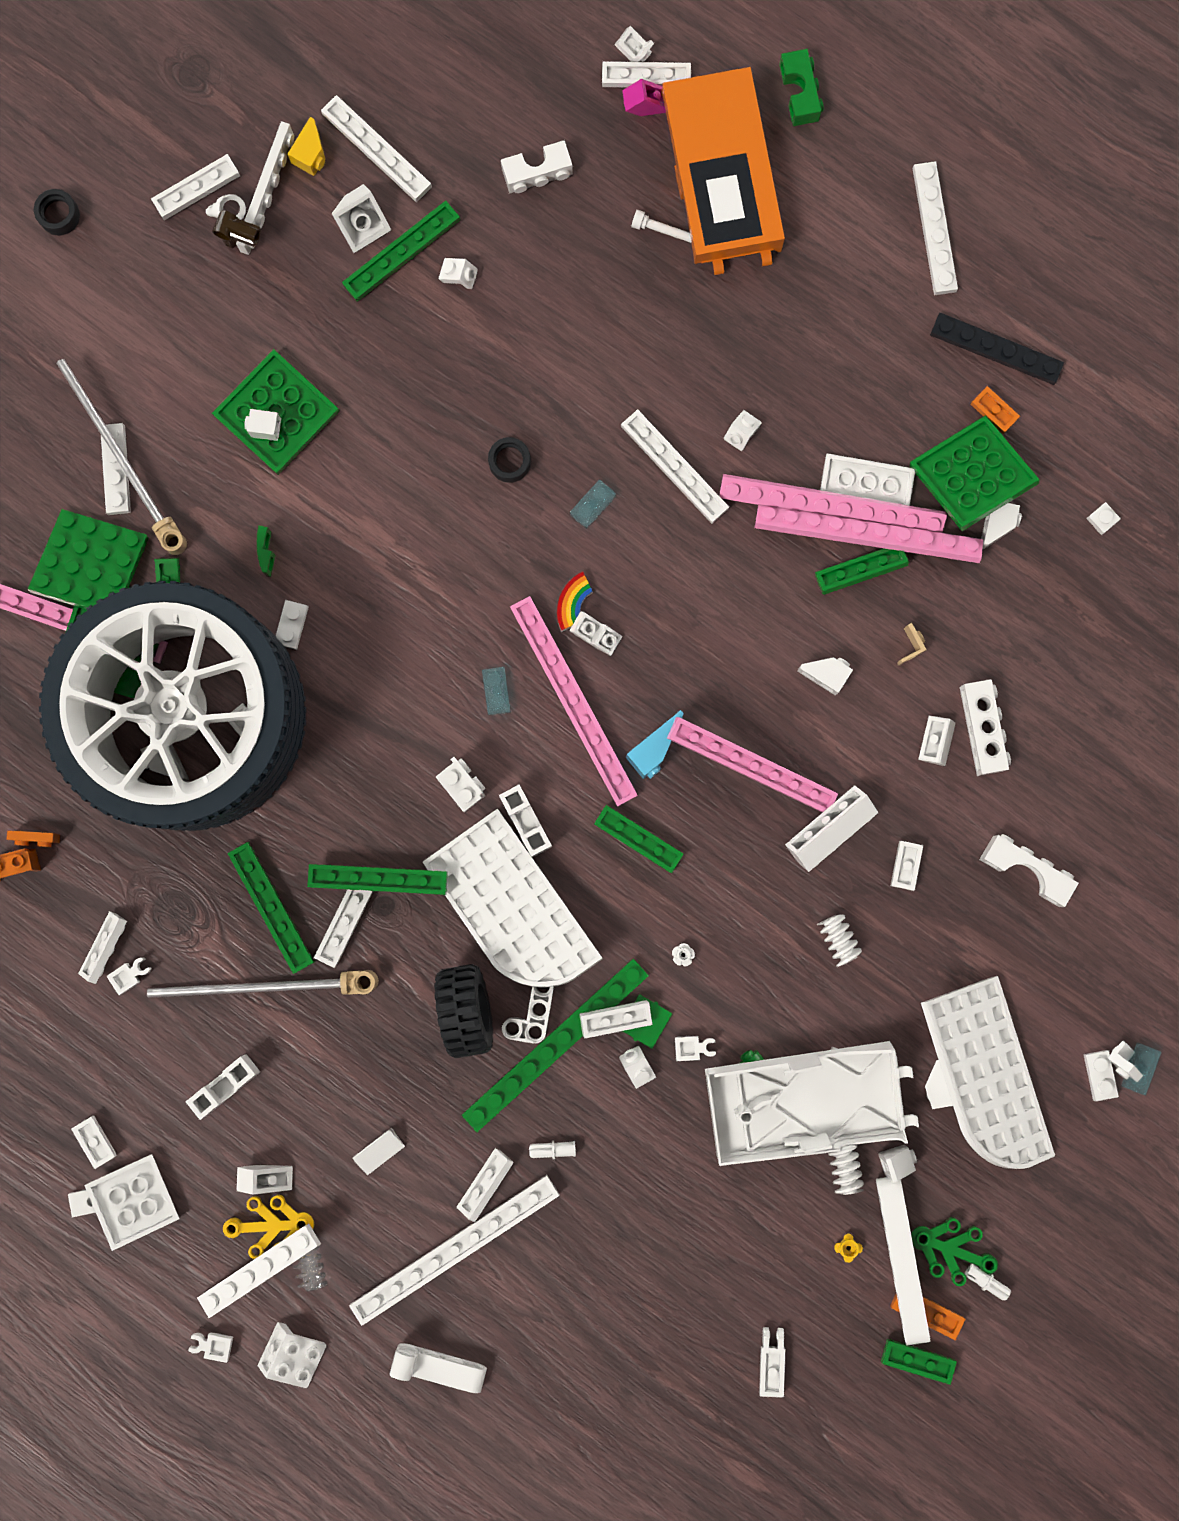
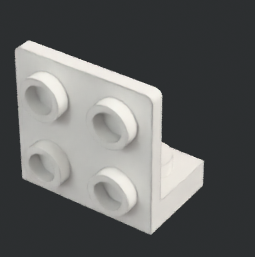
(460, 785)
(290, 1357)

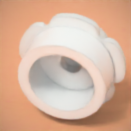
(683, 948)

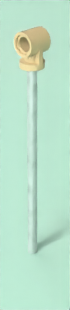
(164, 527)
(348, 982)

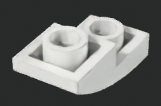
(595, 633)

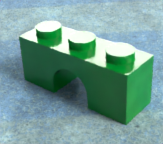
(798, 69)

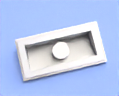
(937, 740)
(378, 1151)

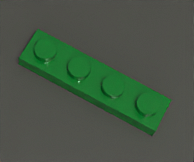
(860, 569)
(638, 839)

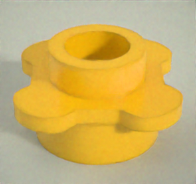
(848, 1254)

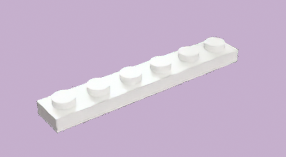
(376, 148)
(268, 180)
(935, 228)
(674, 466)
(259, 1270)

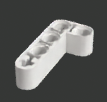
(532, 1019)
(437, 1368)

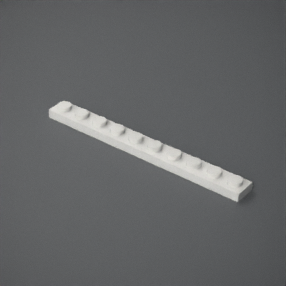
(454, 1250)

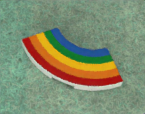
(571, 600)

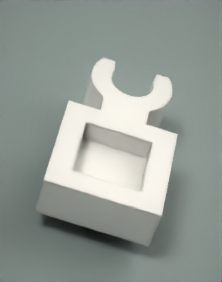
(126, 976)
(689, 1047)
(216, 1347)

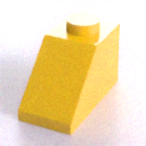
(307, 149)

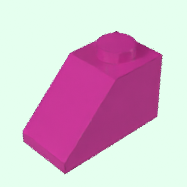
(644, 98)

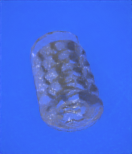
(310, 1271)

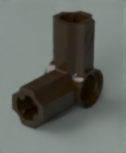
(232, 229)

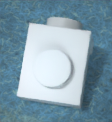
(634, 46)
(459, 272)
(742, 430)
(1120, 1058)
(637, 1067)

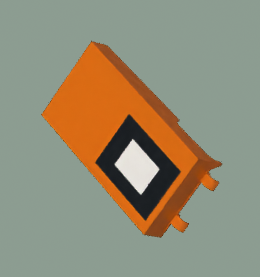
(723, 167)

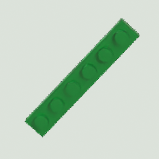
(401, 251)
(377, 879)
(271, 907)

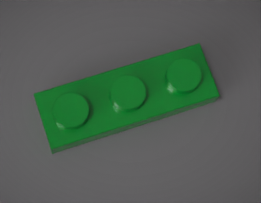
(918, 1361)

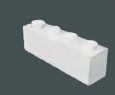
(831, 828)

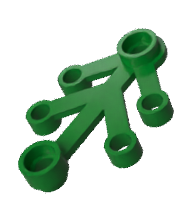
(950, 1249)

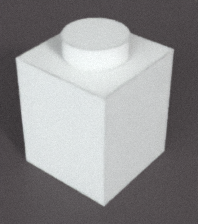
(263, 424)

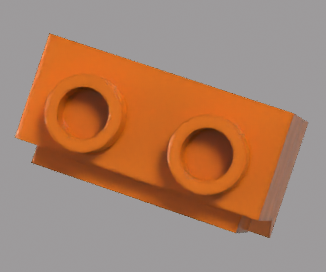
(18, 862)

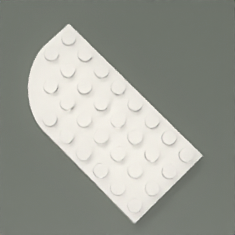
(512, 906)
(988, 1075)

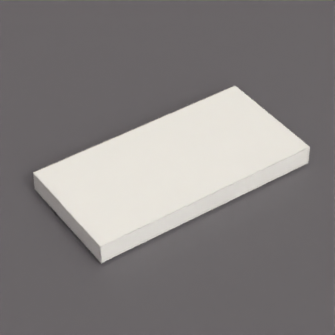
(867, 479)

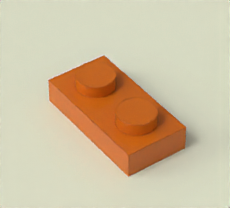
(995, 409)
(23, 838)

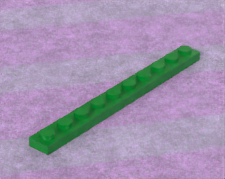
(551, 1047)

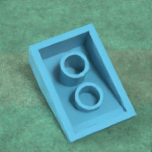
(650, 752)

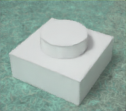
(1103, 518)

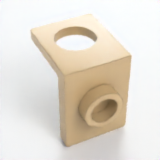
(917, 641)

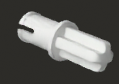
(552, 1150)
(987, 1282)

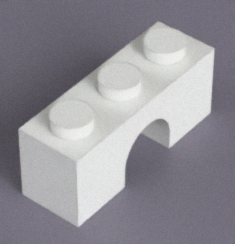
(522, 176)
(525, 821)
(223, 1087)

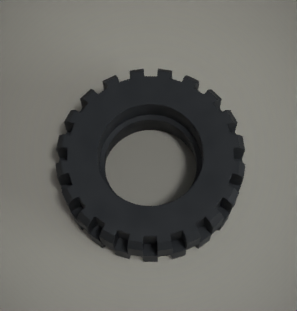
(463, 1011)

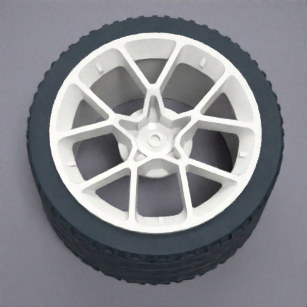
(169, 707)

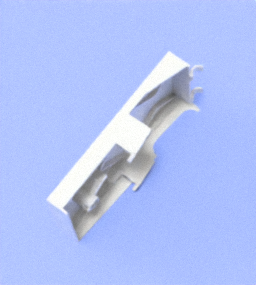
(807, 1103)

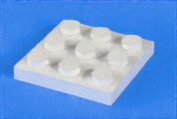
(132, 1202)

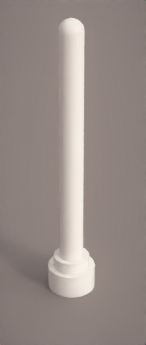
(641, 221)

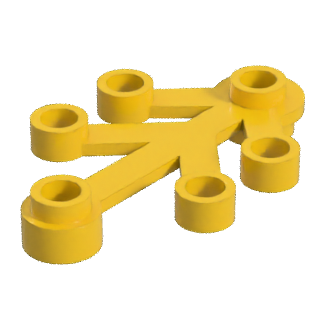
(272, 1223)

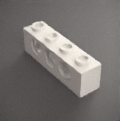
(979, 739)

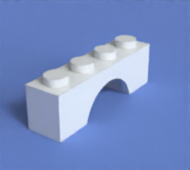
(1054, 885)

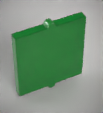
(649, 1034)

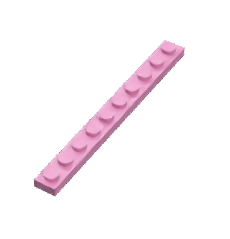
(830, 503)
(869, 533)
(573, 701)

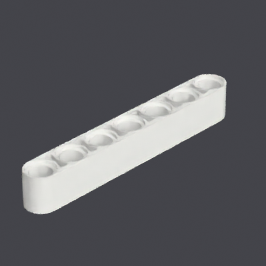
(903, 1261)

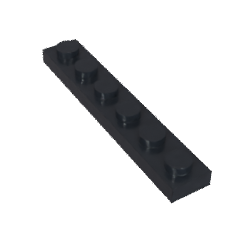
(997, 348)

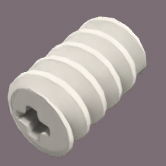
(840, 939)
(846, 1170)

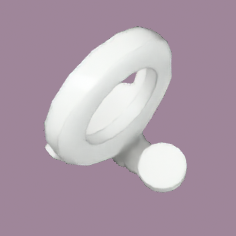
(214, 210)

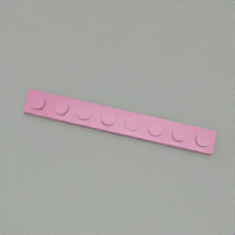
(46, 611)
(751, 765)

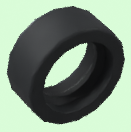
(47, 198)
(504, 443)

